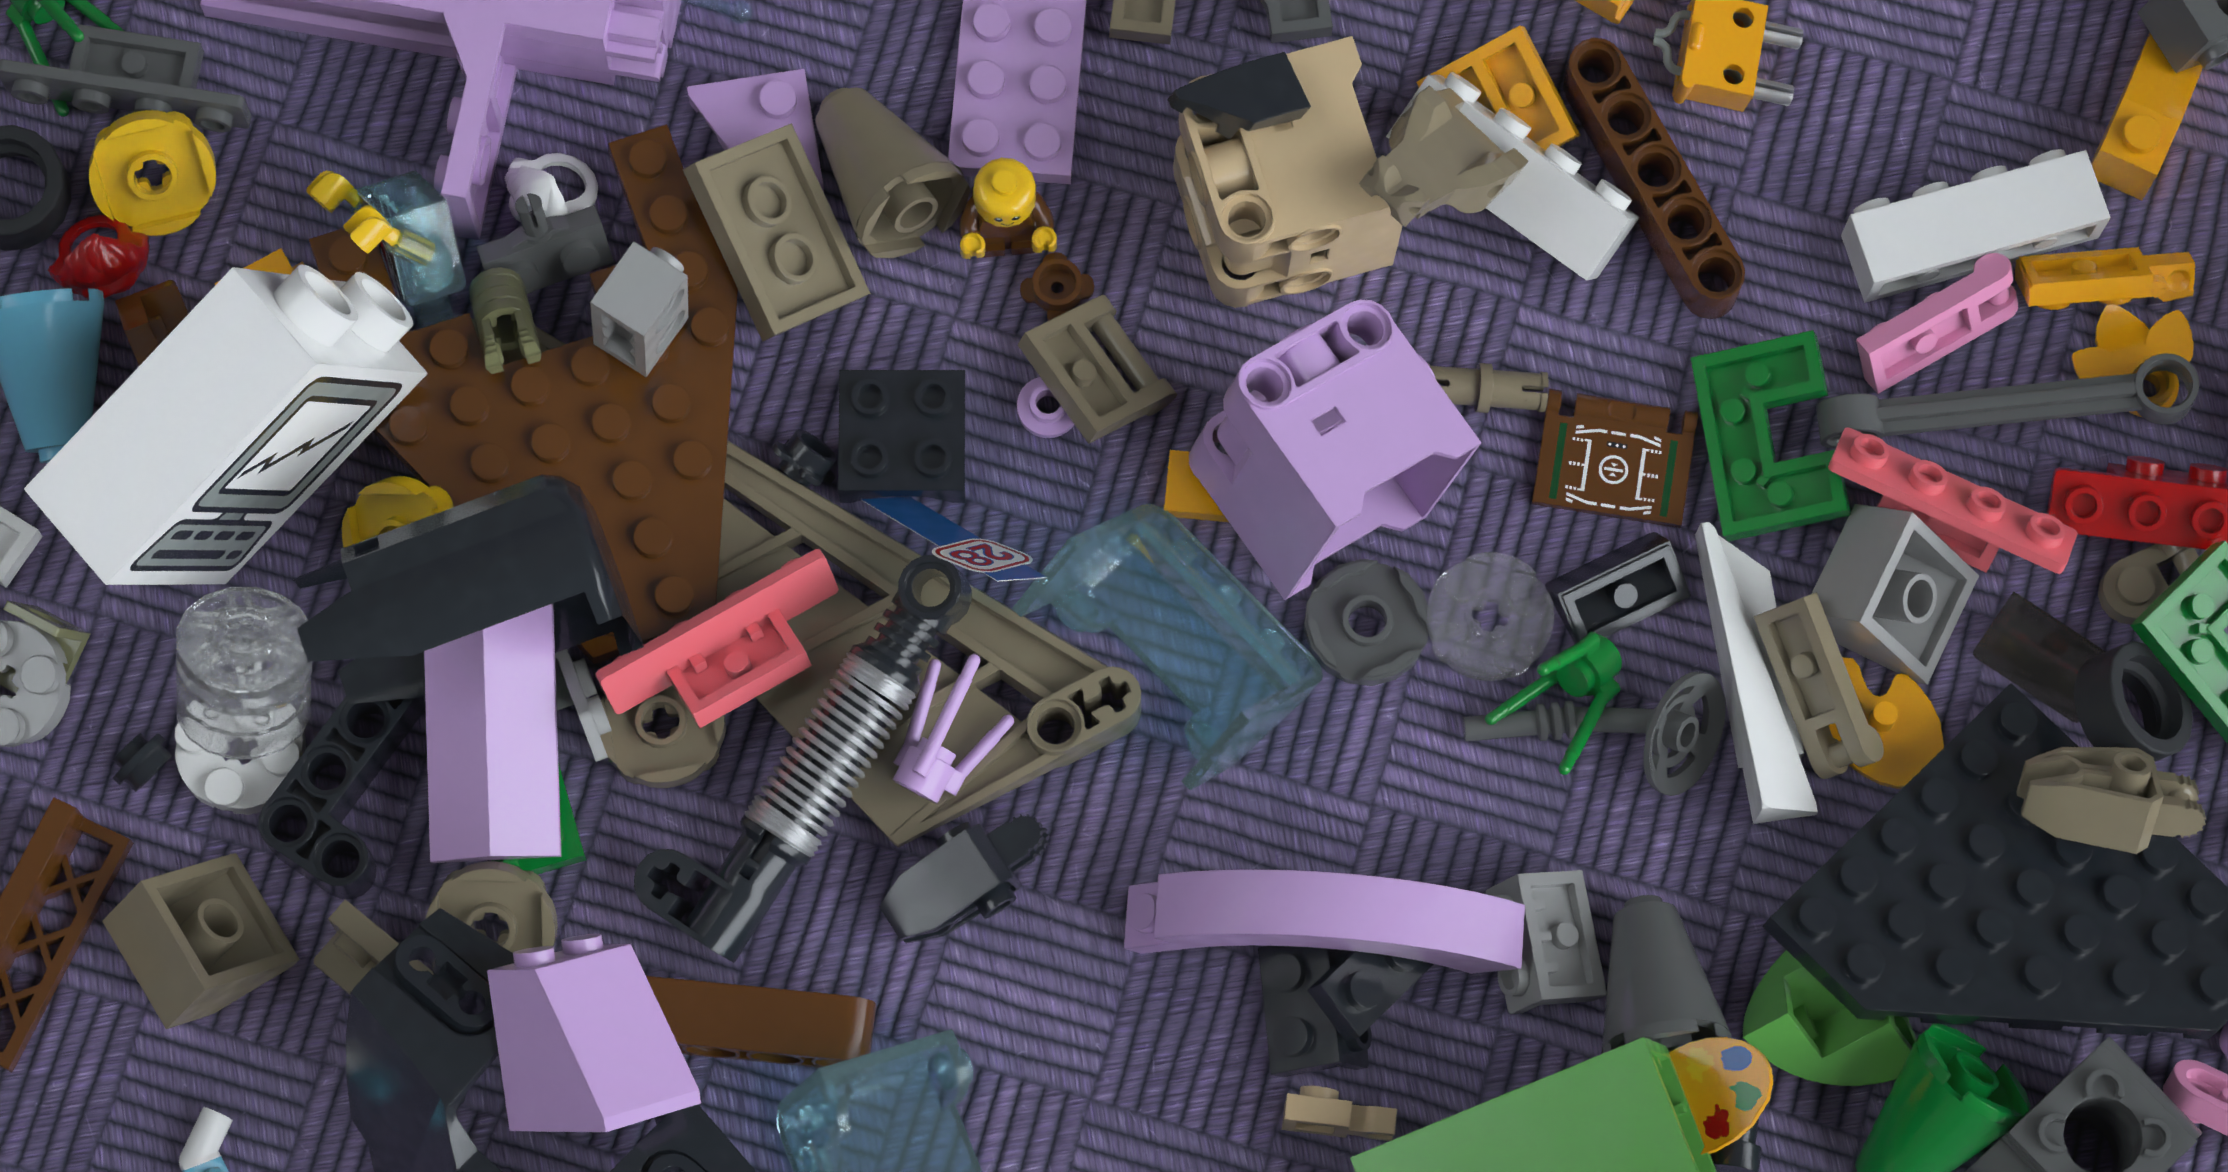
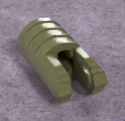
(503, 317)

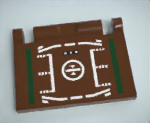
(1614, 460)

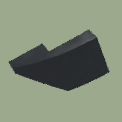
(1246, 95)

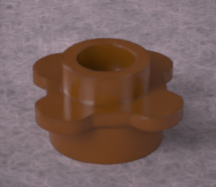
(1056, 270)

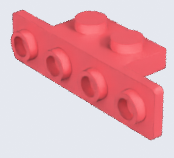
(1962, 514)
(728, 649)

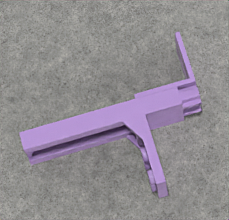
(490, 42)

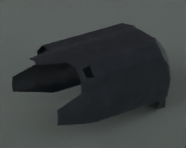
(465, 574)

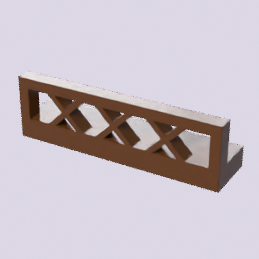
(24, 898)

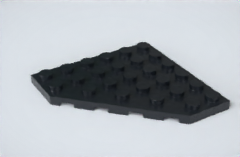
(1981, 916)

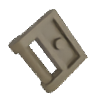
(1085, 377)

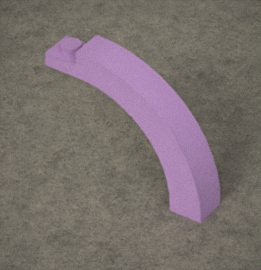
(1326, 911)

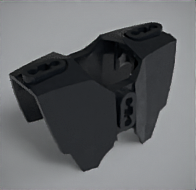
(428, 1038)

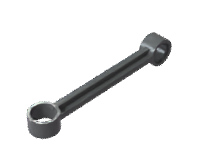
(2006, 404)

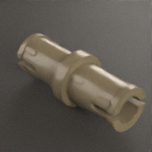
(1492, 388)

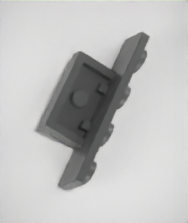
(130, 75)

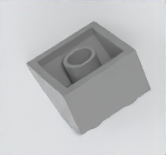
(1894, 590)

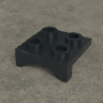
(901, 434)

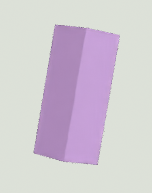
(494, 743)

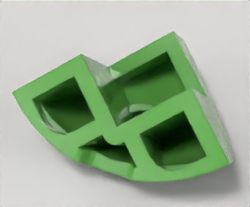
(1816, 1036)

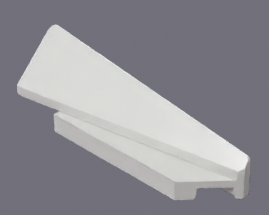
(1758, 713)

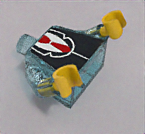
(412, 233)

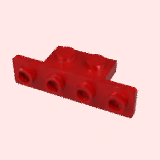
(2144, 502)

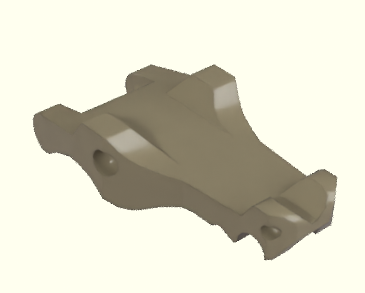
(1440, 161)

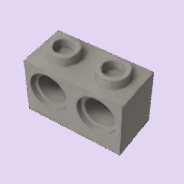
(640, 307)

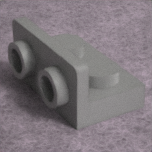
(1558, 942)

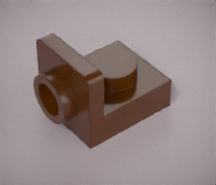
(151, 316)

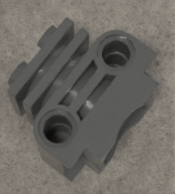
(2116, 1099)

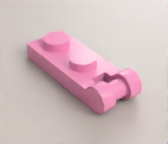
(1939, 323)

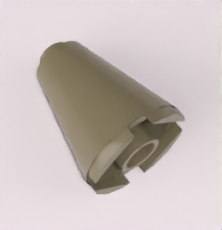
(887, 174)

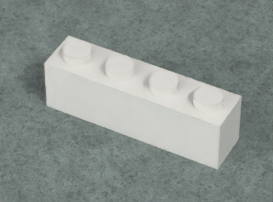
(1548, 198)
(1950, 228)

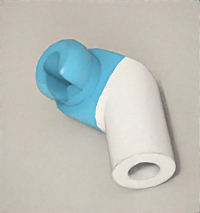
(204, 1142)

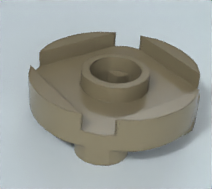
(664, 761)
(504, 890)

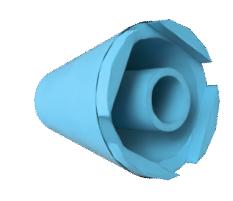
(49, 364)

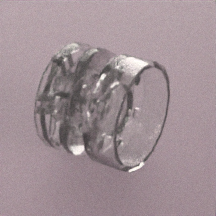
(242, 673)

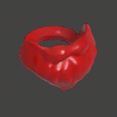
(100, 260)

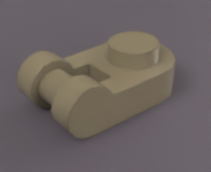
(2137, 581)

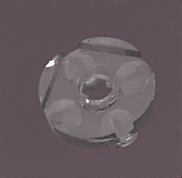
(1521, 599)

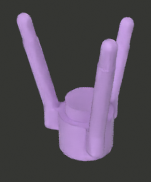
(926, 764)

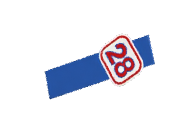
(957, 543)

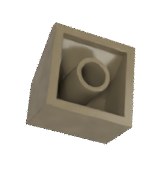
(199, 939)

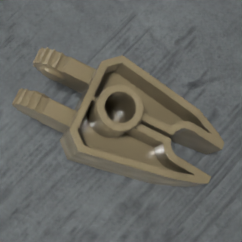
(2108, 797)

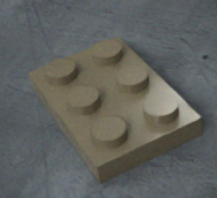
(776, 231)

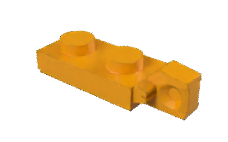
(2103, 276)

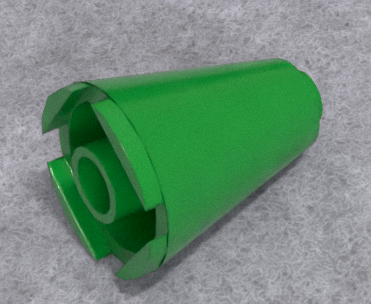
(1942, 1107)

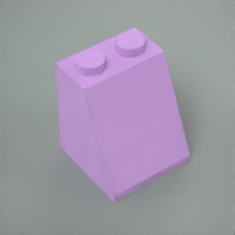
(584, 1040)

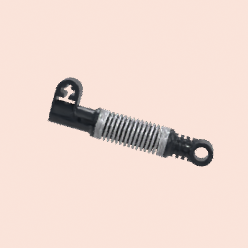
(784, 825)

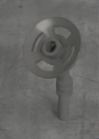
(1662, 725)

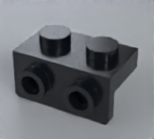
(1296, 1027)

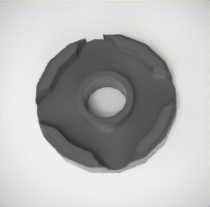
(1360, 658)

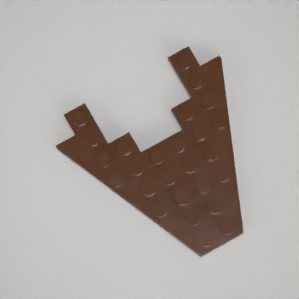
(635, 444)

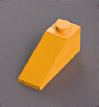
(2144, 122)

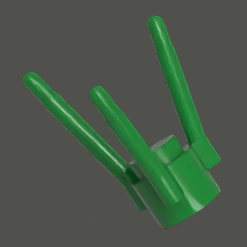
(43, 11)
(1581, 672)

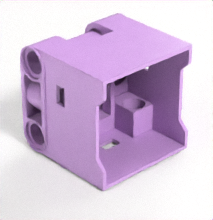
(1330, 442)

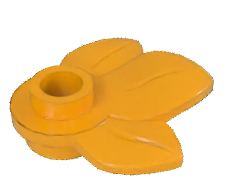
(2127, 343)

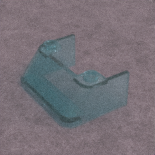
(1186, 624)

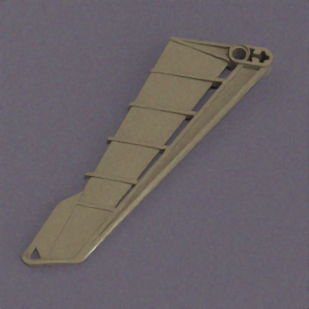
(1008, 646)

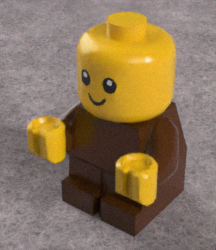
(1005, 213)

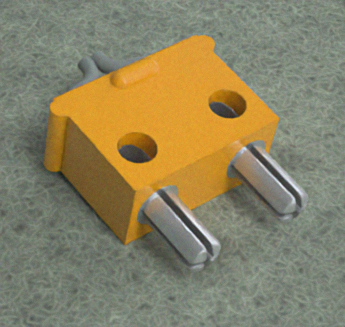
(1720, 51)

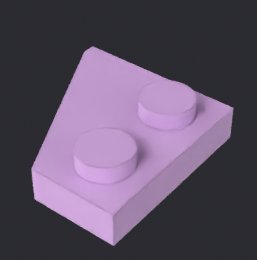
(757, 105)

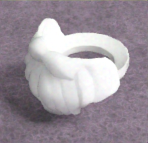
(528, 177)

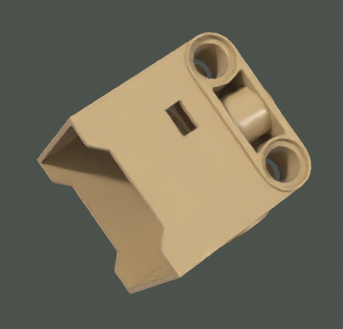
(1289, 192)

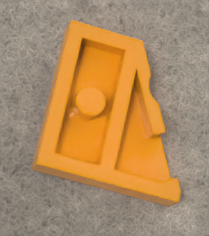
(1516, 79)

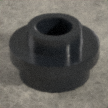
(140, 761)

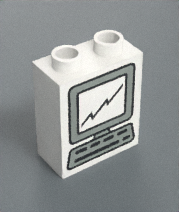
(229, 426)

